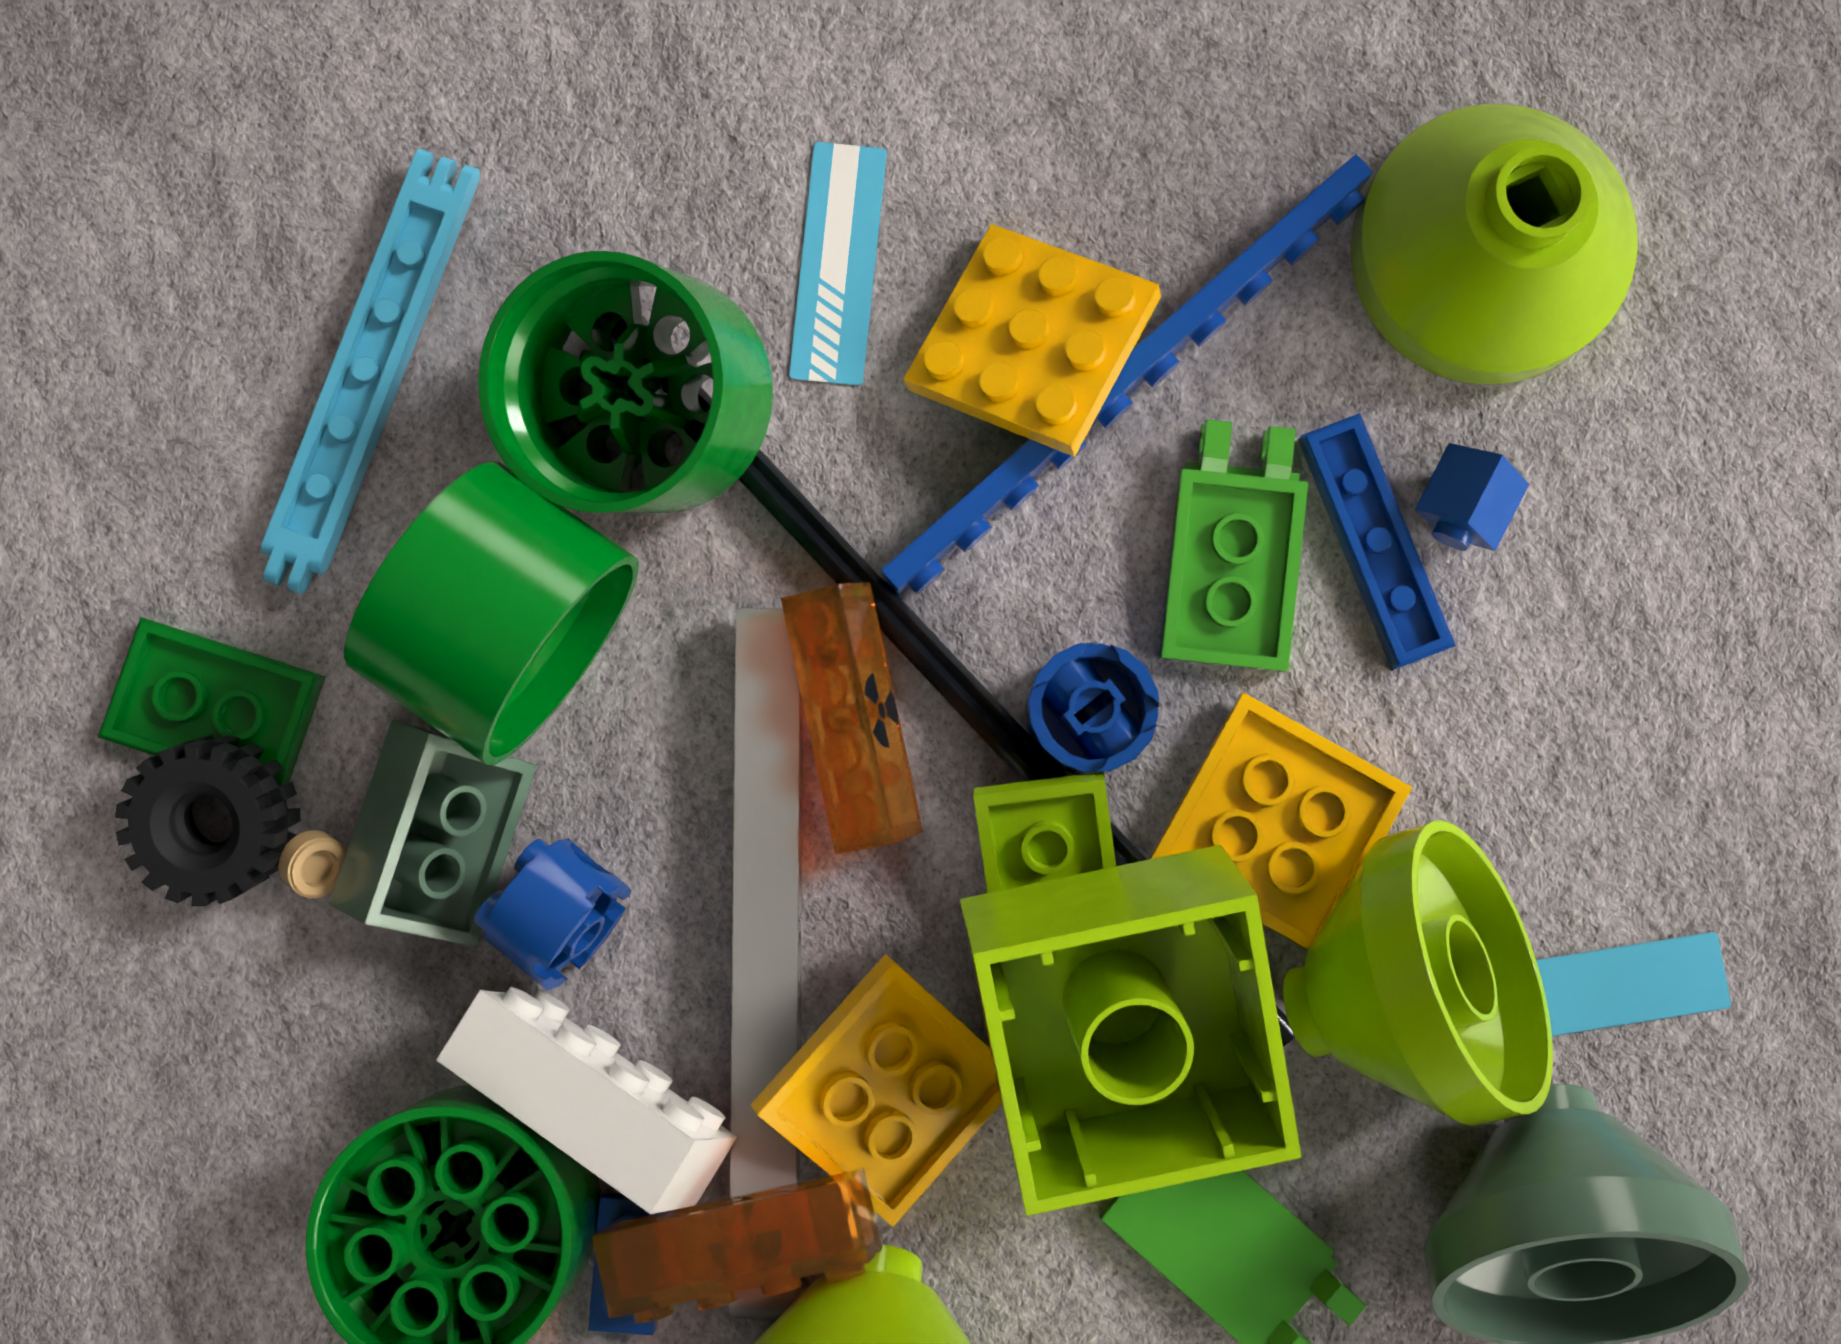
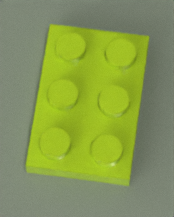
(1043, 829)

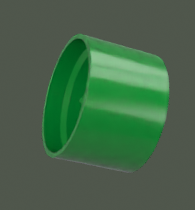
(534, 385)
(489, 611)
(357, 1288)

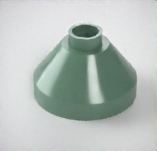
(1579, 1235)

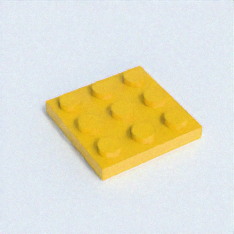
(1033, 339)
(1286, 813)
(885, 1089)

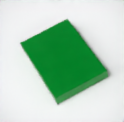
(197, 687)

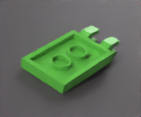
(1235, 554)
(1234, 1254)

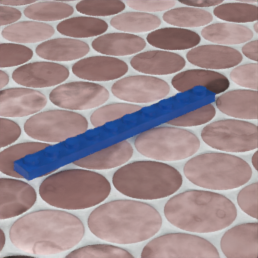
(1149, 362)

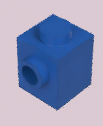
(1471, 498)

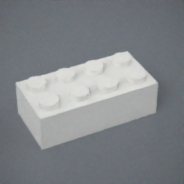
(589, 1098)

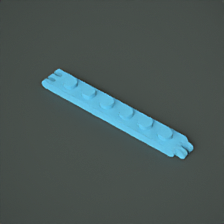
(367, 370)

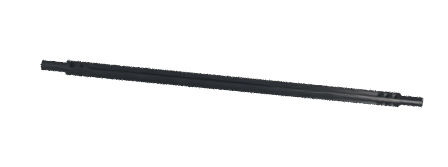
(908, 632)

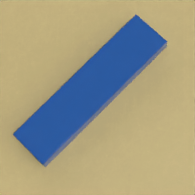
(1376, 541)

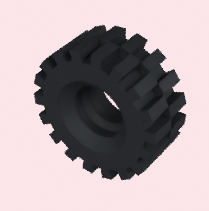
(165, 831)

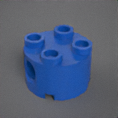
(1092, 708)
(553, 911)

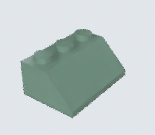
(430, 836)

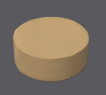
(312, 863)

